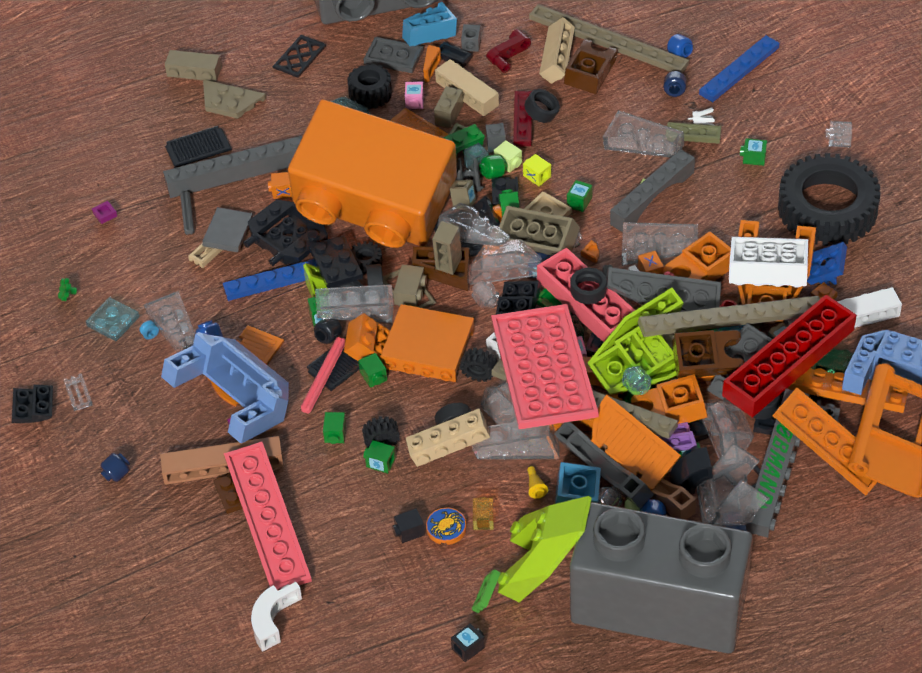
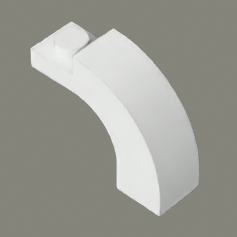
(265, 610)

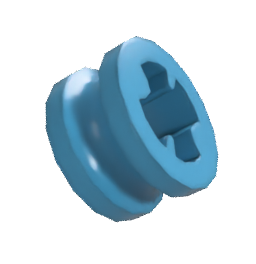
(149, 329)

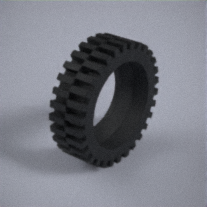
(830, 225)

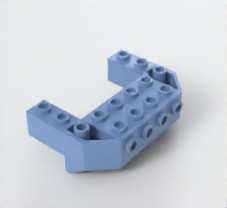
(888, 347)
(239, 375)

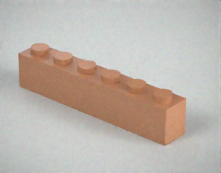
(210, 460)

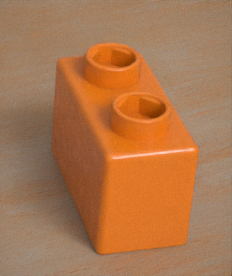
(371, 175)

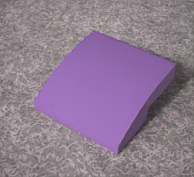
(681, 439)

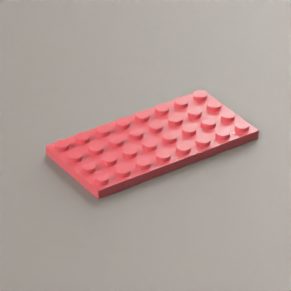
(544, 367)

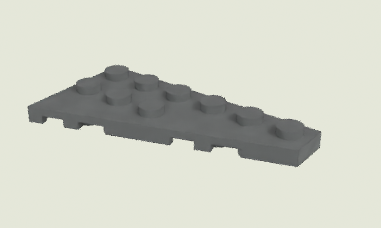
(646, 286)

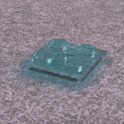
(112, 319)

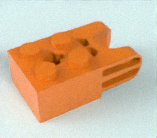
(703, 260)
(675, 399)

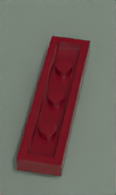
(522, 120)

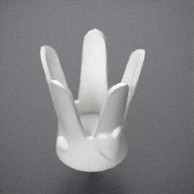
(698, 117)

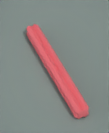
(323, 375)

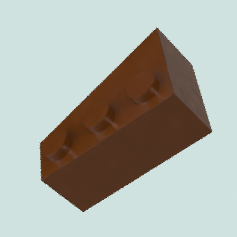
(425, 258)

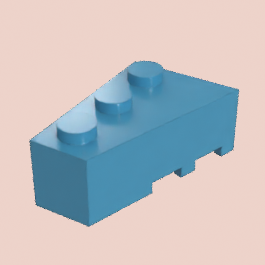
(429, 26)

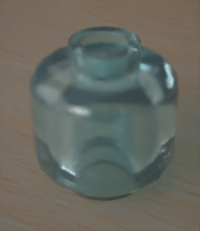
(636, 380)

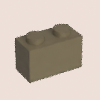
(448, 107)
(409, 285)

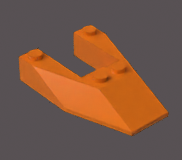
(755, 294)

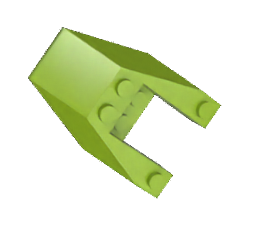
(629, 348)
(549, 538)

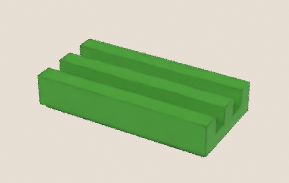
(486, 590)

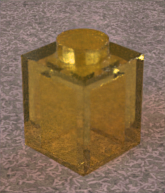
(483, 513)

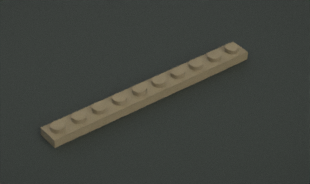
(611, 39)
(725, 316)
(653, 421)

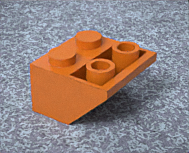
(365, 337)

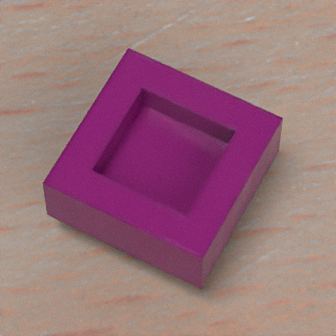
(104, 212)

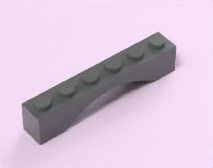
(673, 171)
(611, 471)

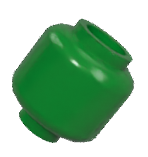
(493, 166)

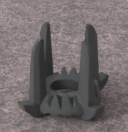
(475, 174)

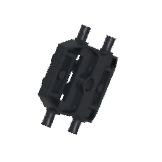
(284, 248)

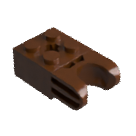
(589, 67)
(709, 351)

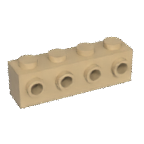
(557, 50)
(475, 91)
(468, 431)

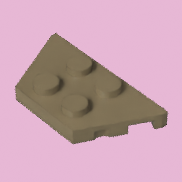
(229, 99)

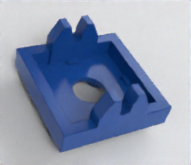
(834, 267)

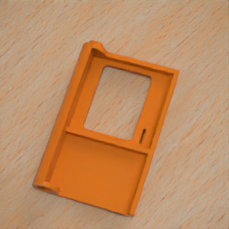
(882, 454)

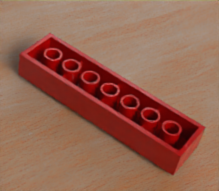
(788, 355)

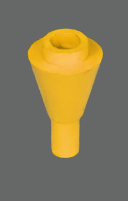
(537, 487)

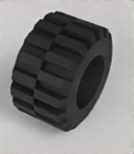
(370, 85)

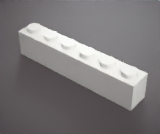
(871, 307)

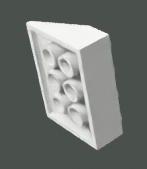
(768, 261)

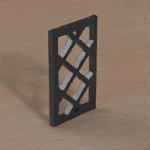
(304, 65)

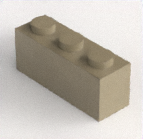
(193, 65)
(447, 247)

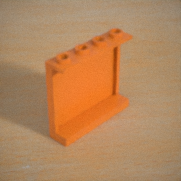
(427, 342)

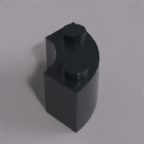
(692, 470)

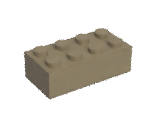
(540, 230)

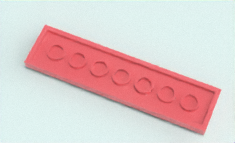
(267, 516)

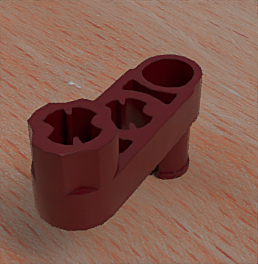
(516, 44)

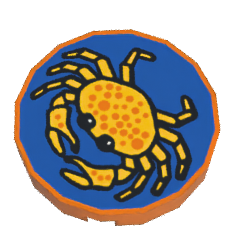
(446, 526)

